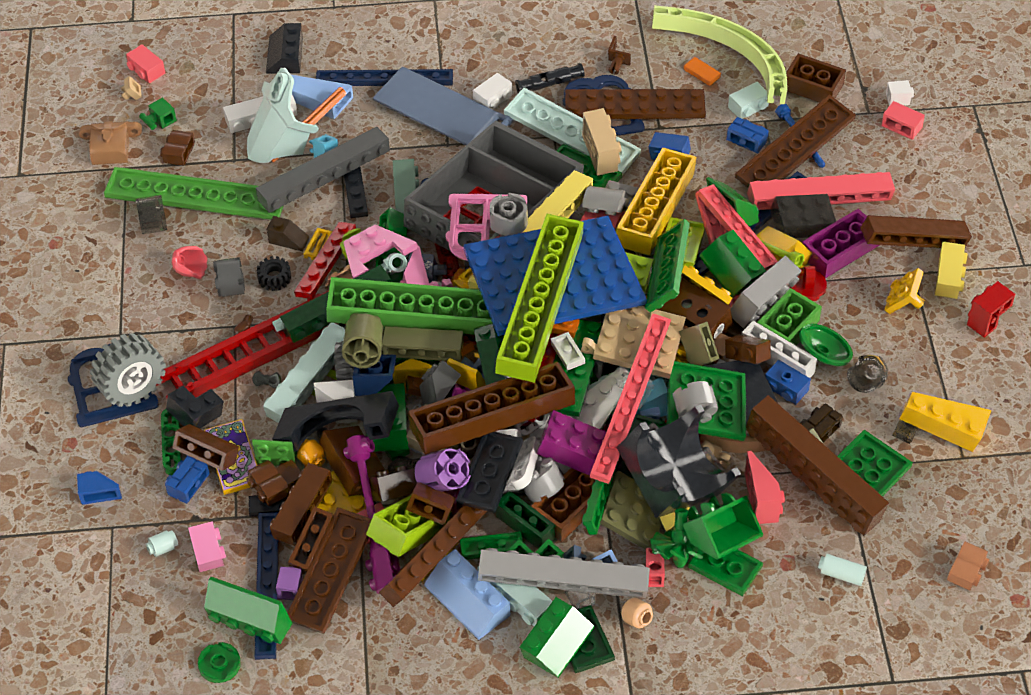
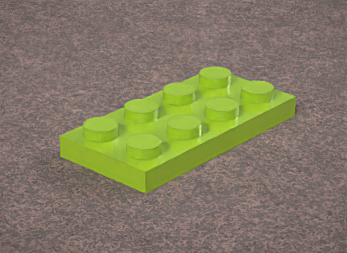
(694, 239)

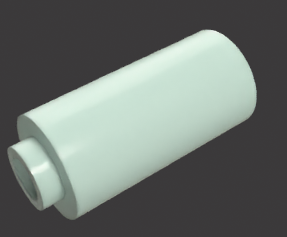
(842, 569)

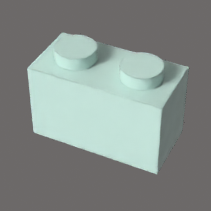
(748, 100)

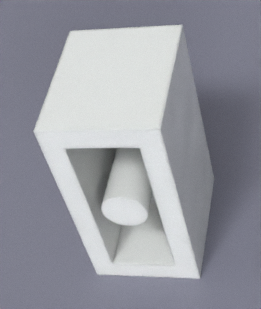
(493, 91)

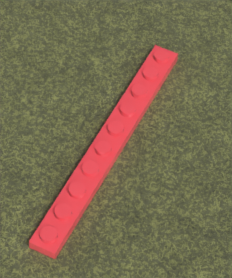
(630, 398)

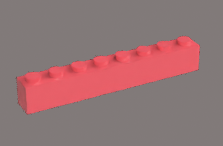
(840, 189)

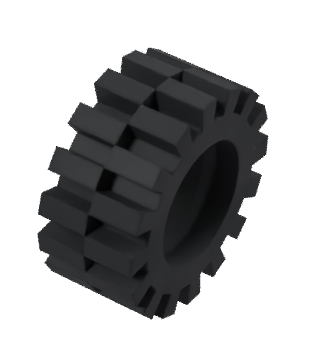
(277, 280)

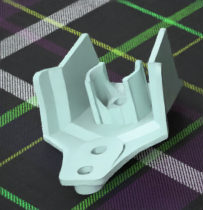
(275, 129)

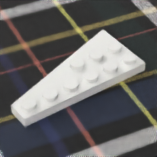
(597, 406)

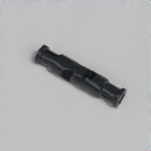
(553, 77)

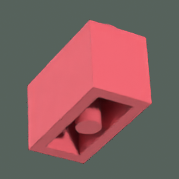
(145, 64)
(903, 120)

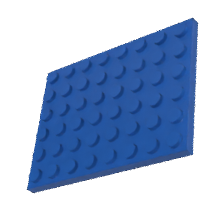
(597, 283)

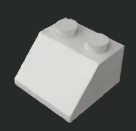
(333, 391)

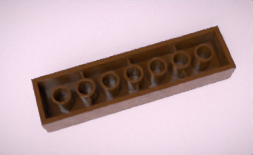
(490, 408)
(816, 465)

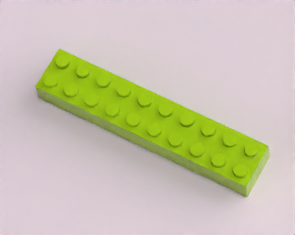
(539, 298)

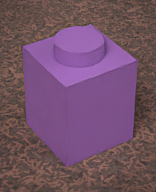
(288, 582)

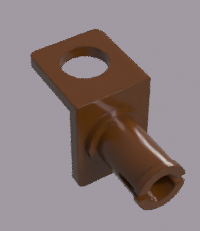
(617, 57)

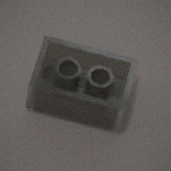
(802, 214)

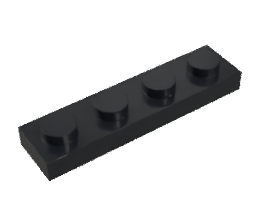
(355, 194)

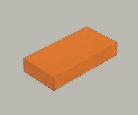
(702, 71)

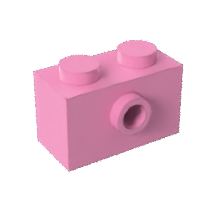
(206, 546)

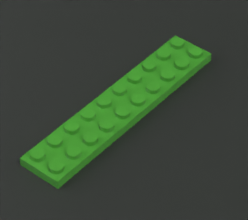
(188, 192)

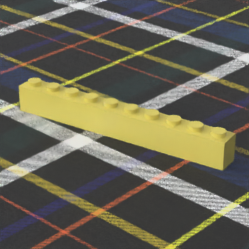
(561, 203)

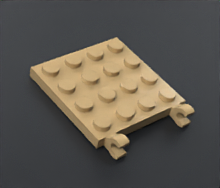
(623, 334)

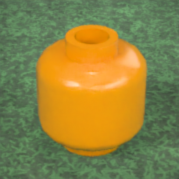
(311, 452)

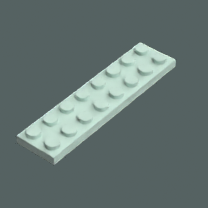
(560, 124)

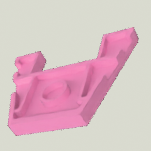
(372, 243)

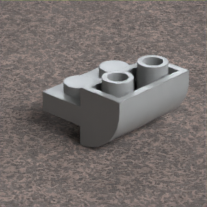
(604, 199)

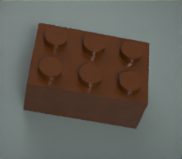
(814, 78)

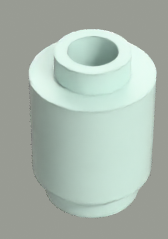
(161, 543)

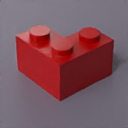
(988, 308)

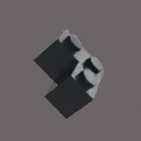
(193, 410)

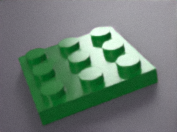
(875, 462)

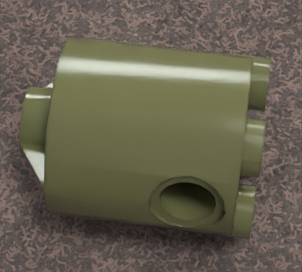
(362, 340)

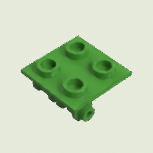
(274, 451)

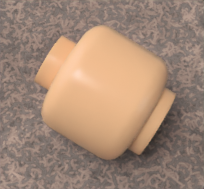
(637, 613)

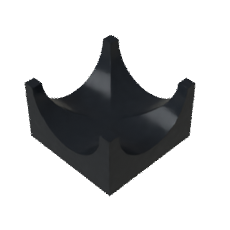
(672, 465)

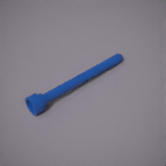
(784, 113)

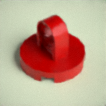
(811, 283)

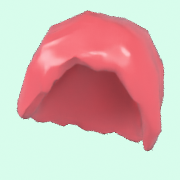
(189, 261)

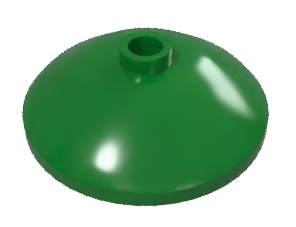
(825, 345)

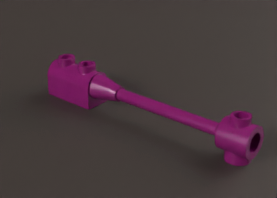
(381, 561)

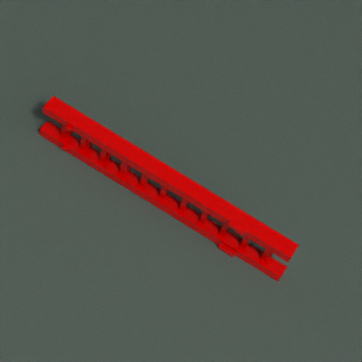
(235, 368)

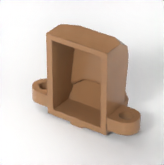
(109, 140)

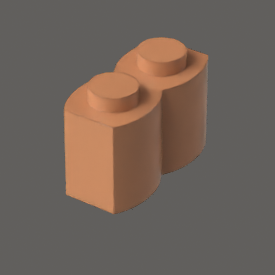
(968, 565)

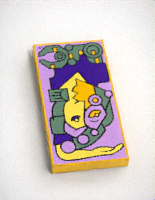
(234, 477)

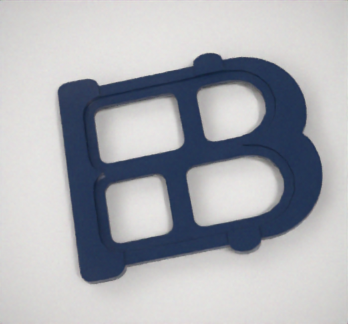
(599, 82)
(87, 418)

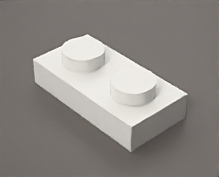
(567, 351)

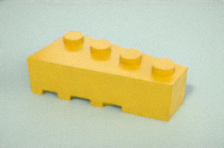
(946, 419)

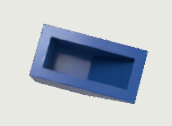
(96, 488)

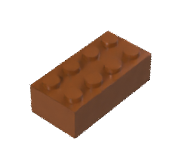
(568, 504)

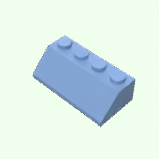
(471, 601)

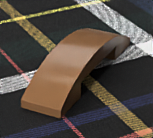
(734, 446)

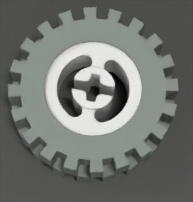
(127, 370)

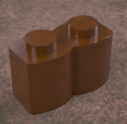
(177, 147)
(268, 483)

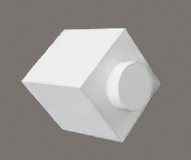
(899, 92)

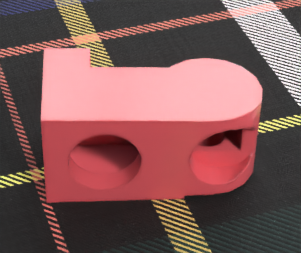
(657, 570)

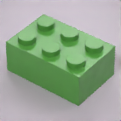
(791, 315)

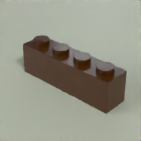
(302, 498)

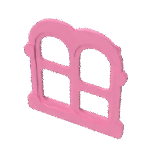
(455, 202)

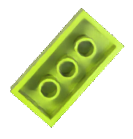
(401, 529)

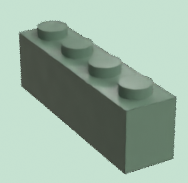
(404, 181)

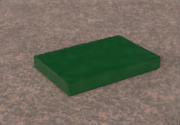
(596, 647)

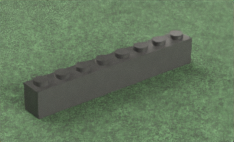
(322, 169)

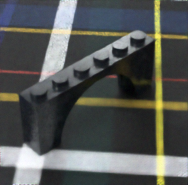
(375, 411)

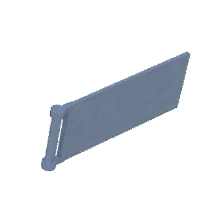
(437, 106)

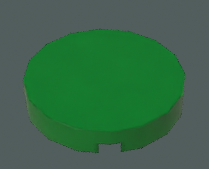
(219, 662)

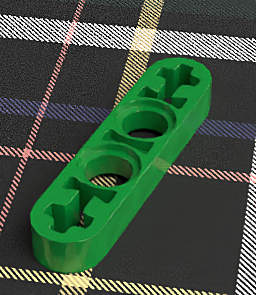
(167, 441)

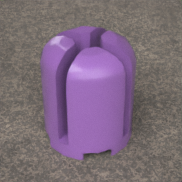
(443, 469)

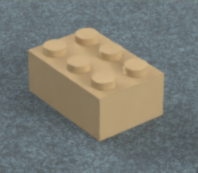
(601, 141)

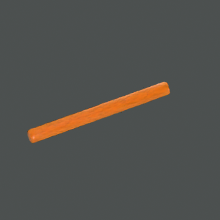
(322, 109)

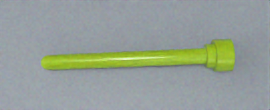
(796, 257)

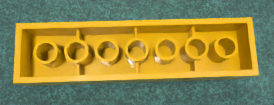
(655, 201)

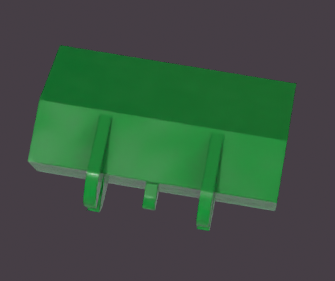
(724, 526)

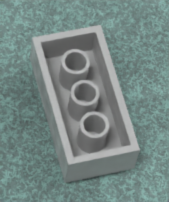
(765, 292)

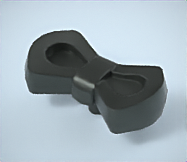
(272, 380)

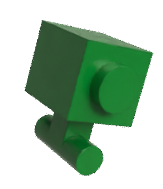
(160, 113)

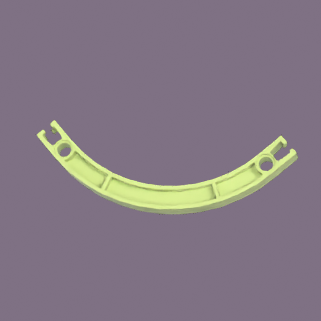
(732, 35)

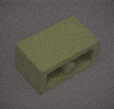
(699, 344)

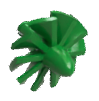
(675, 542)

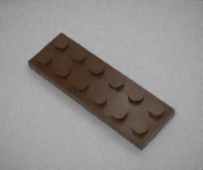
(330, 571)

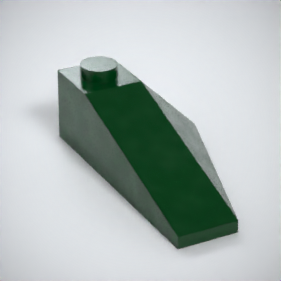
(488, 348)

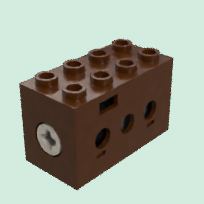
(699, 308)

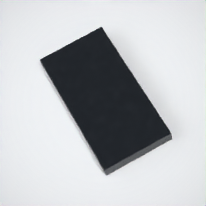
(490, 471)

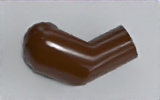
(244, 325)

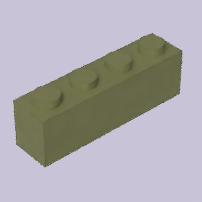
(423, 343)

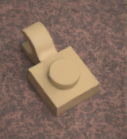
(721, 456)

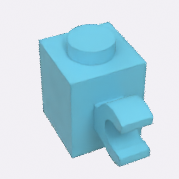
(323, 144)

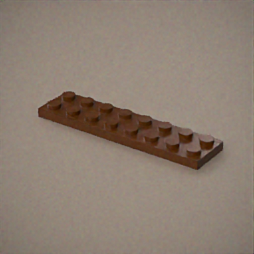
(638, 103)
(797, 143)

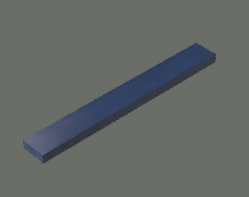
(381, 77)
(266, 576)

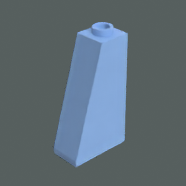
(313, 92)

